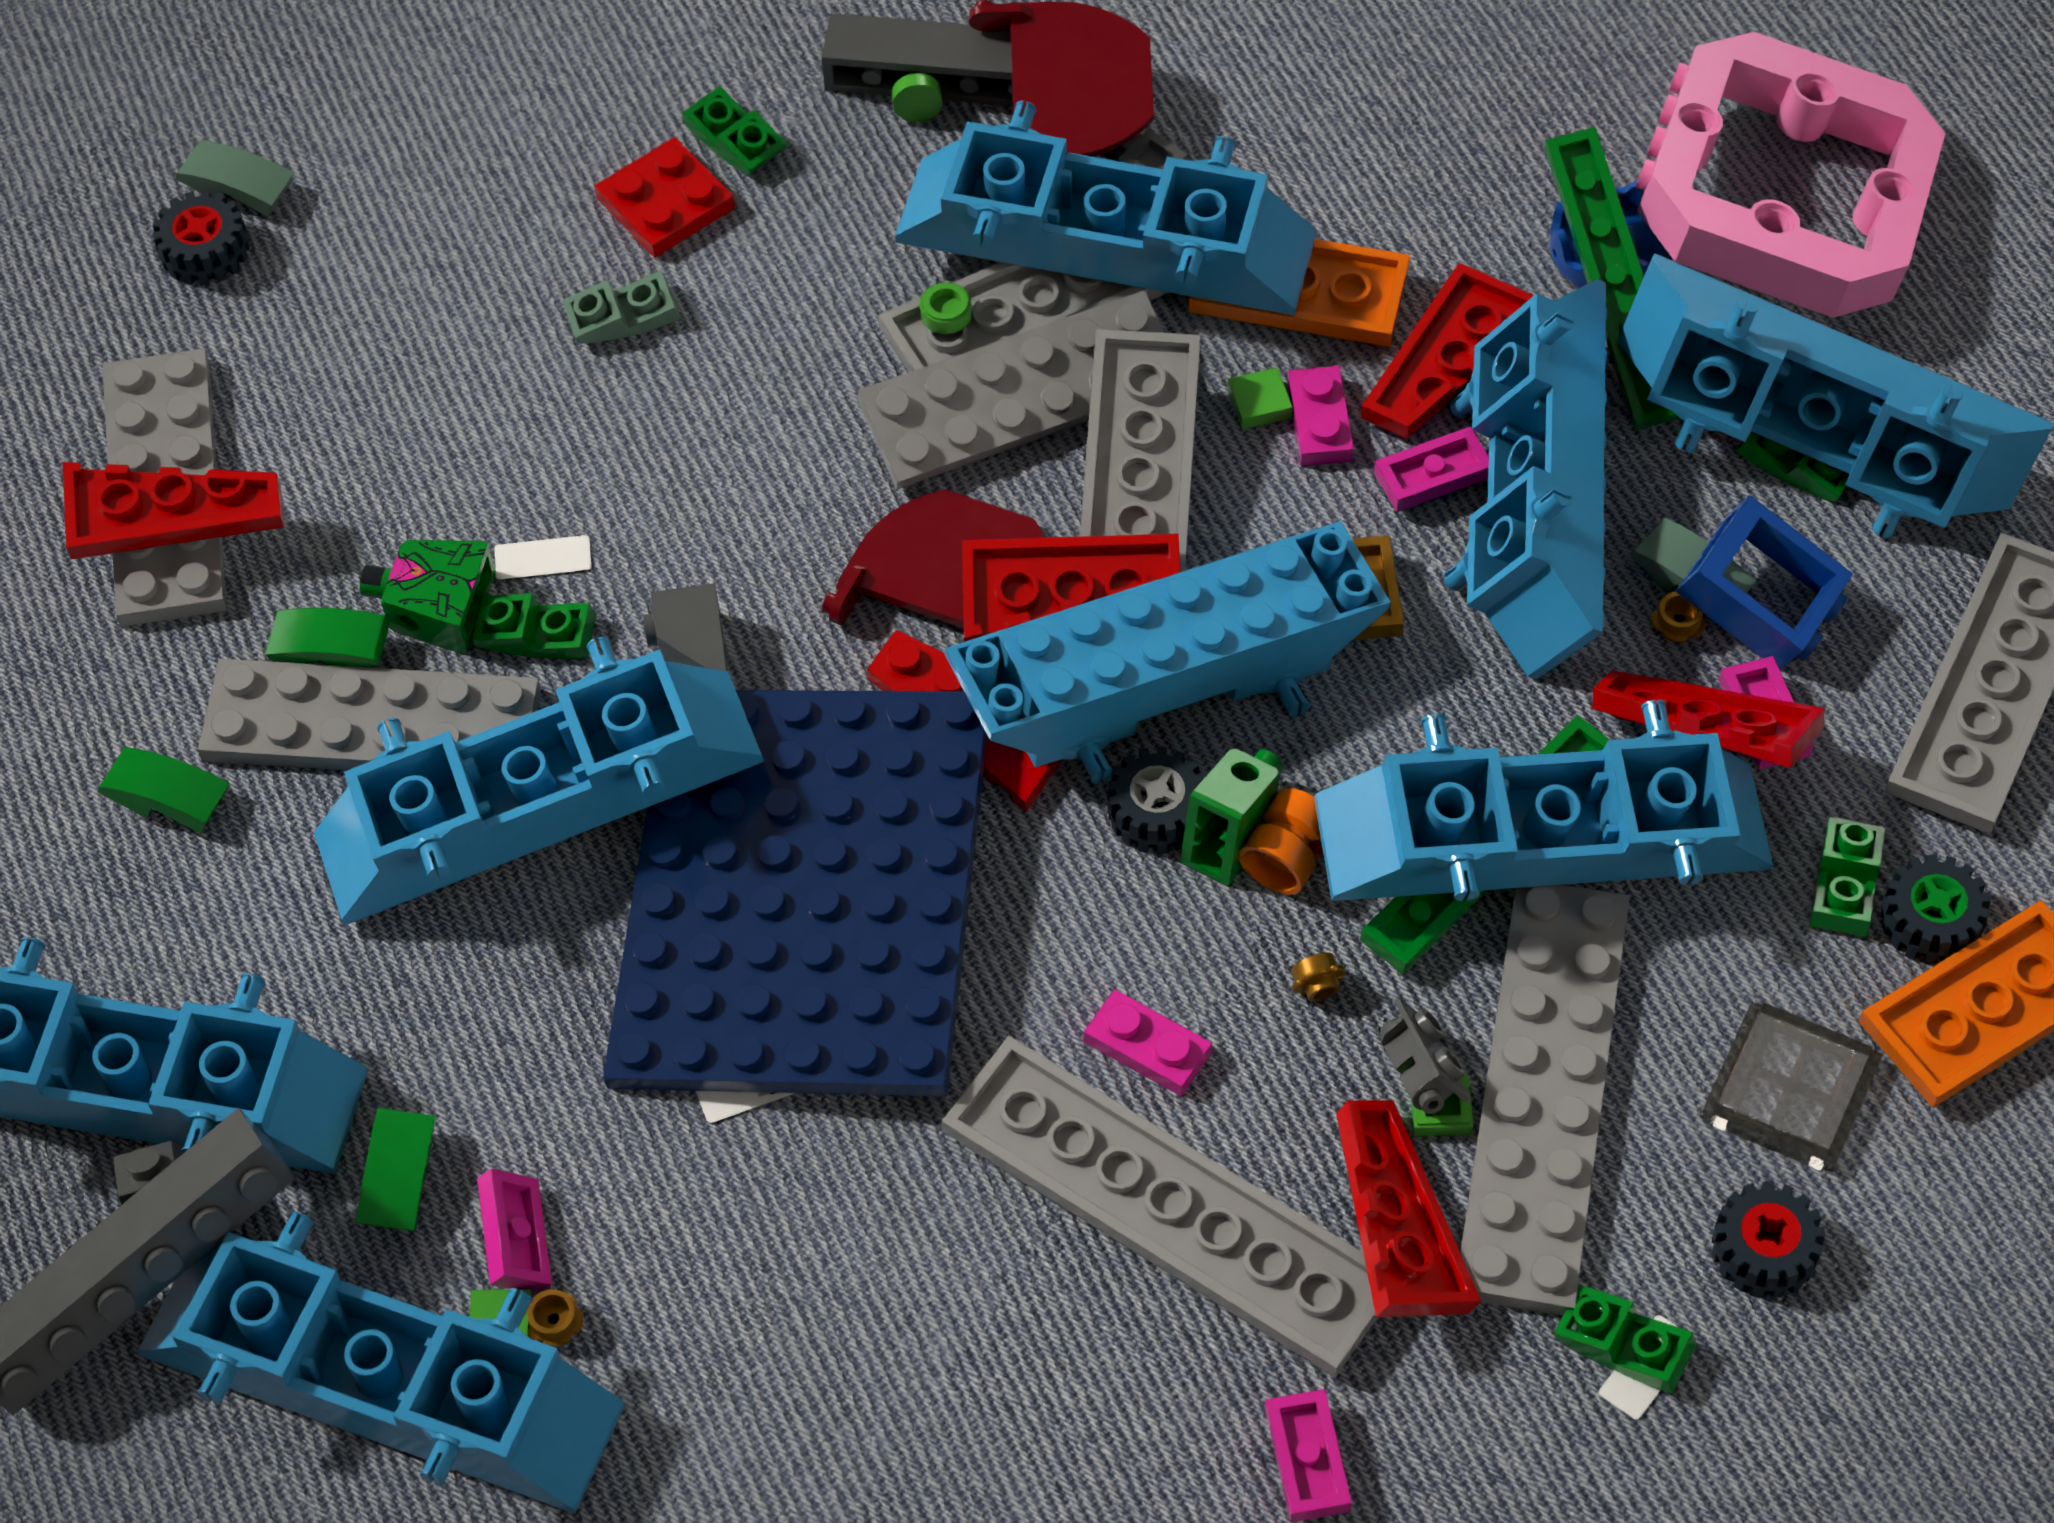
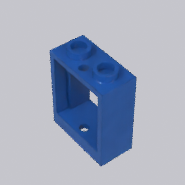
(1742, 614)

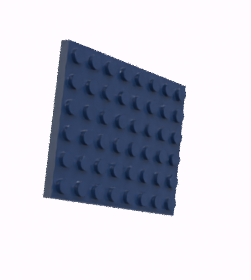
(808, 906)

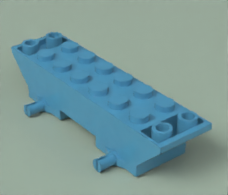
(1171, 229)
(1892, 425)
(1541, 534)
(1222, 627)
(462, 807)
(1495, 822)
(169, 1070)
(418, 1381)

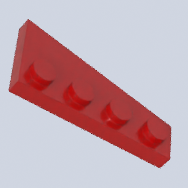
(1035, 577)
(915, 666)

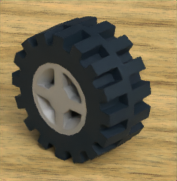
(1143, 784)

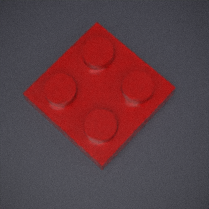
(664, 197)

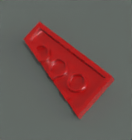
(1440, 350)
(143, 510)
(1744, 722)
(1400, 1224)

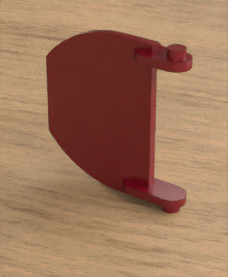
(1078, 69)
(917, 555)

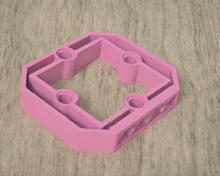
(1765, 244)

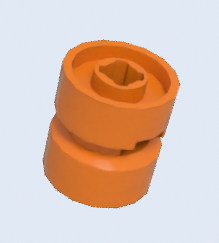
(1286, 848)

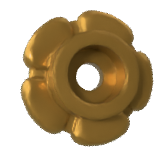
(1673, 607)
(1317, 977)
(553, 1303)

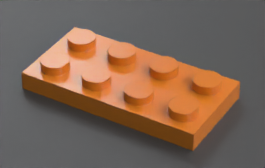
(1344, 295)
(1971, 1007)

